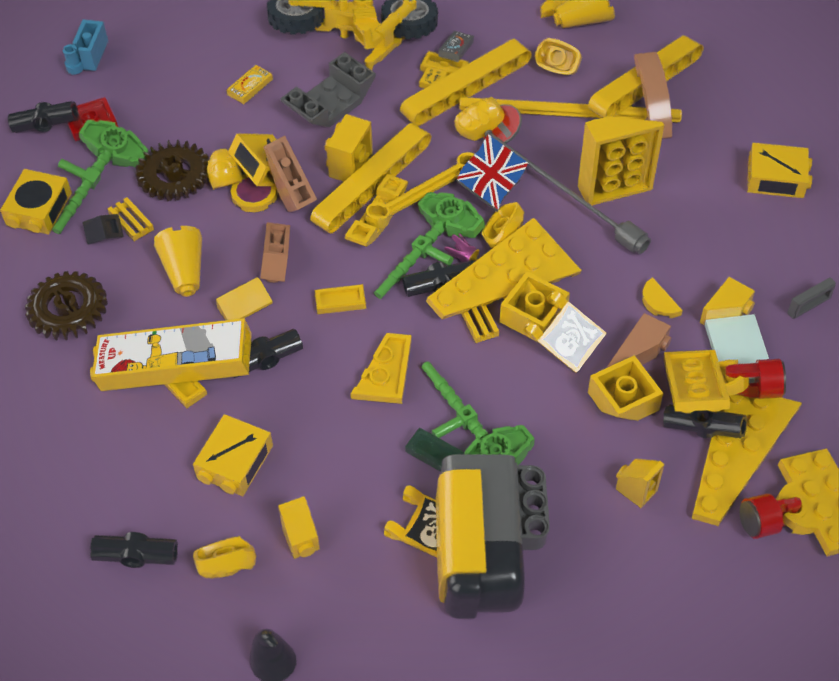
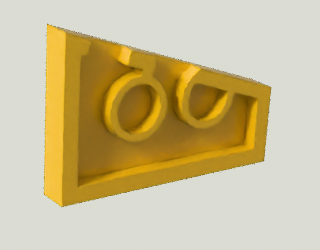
(387, 372)

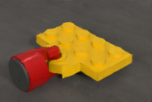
(705, 383)
(804, 504)

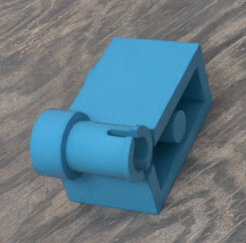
(86, 47)

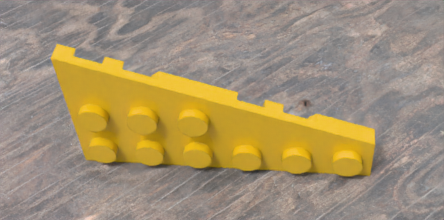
(502, 268)
(735, 460)

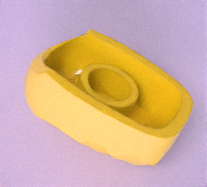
(558, 57)
(479, 118)
(223, 169)
(503, 223)
(224, 558)

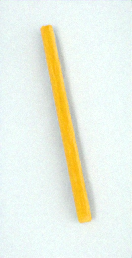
(566, 109)

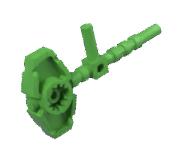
(107, 144)
(444, 215)
(503, 441)

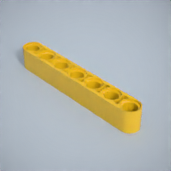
(465, 82)
(628, 87)
(363, 183)

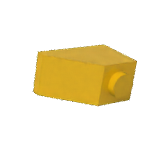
(729, 301)
(639, 480)
(299, 527)

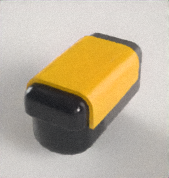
(484, 529)

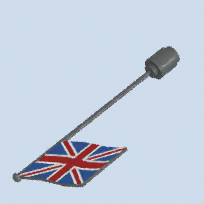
(499, 168)

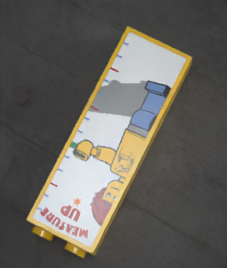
(172, 355)

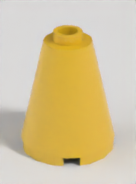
(583, 12)
(181, 257)

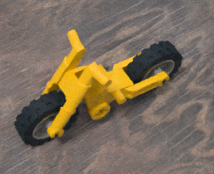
(398, 21)

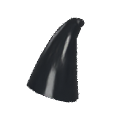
(271, 656)

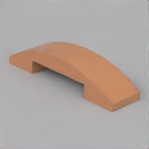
(654, 90)

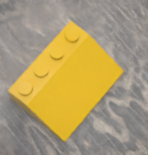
(618, 158)

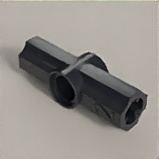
(43, 117)
(433, 278)
(267, 352)
(706, 423)
(134, 549)

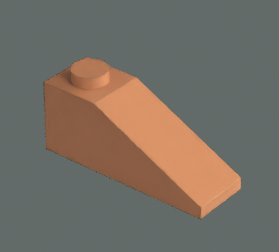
(288, 175)
(275, 252)
(644, 341)

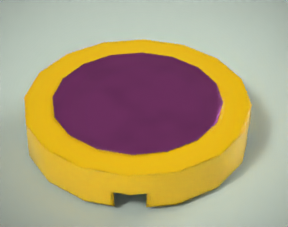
(252, 197)

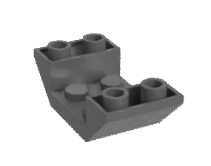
(335, 95)

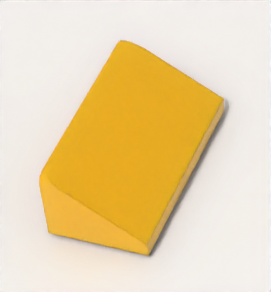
(244, 300)

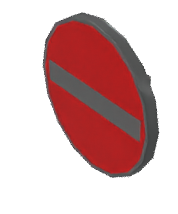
(509, 126)

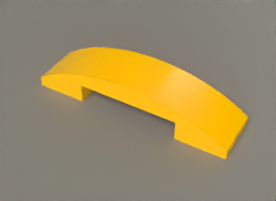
(389, 189)

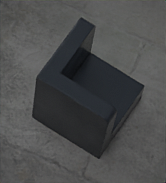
(103, 228)

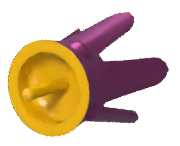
(464, 250)

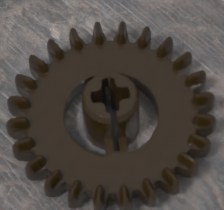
(169, 163)
(66, 321)

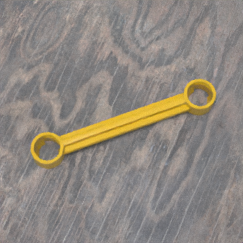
(414, 194)

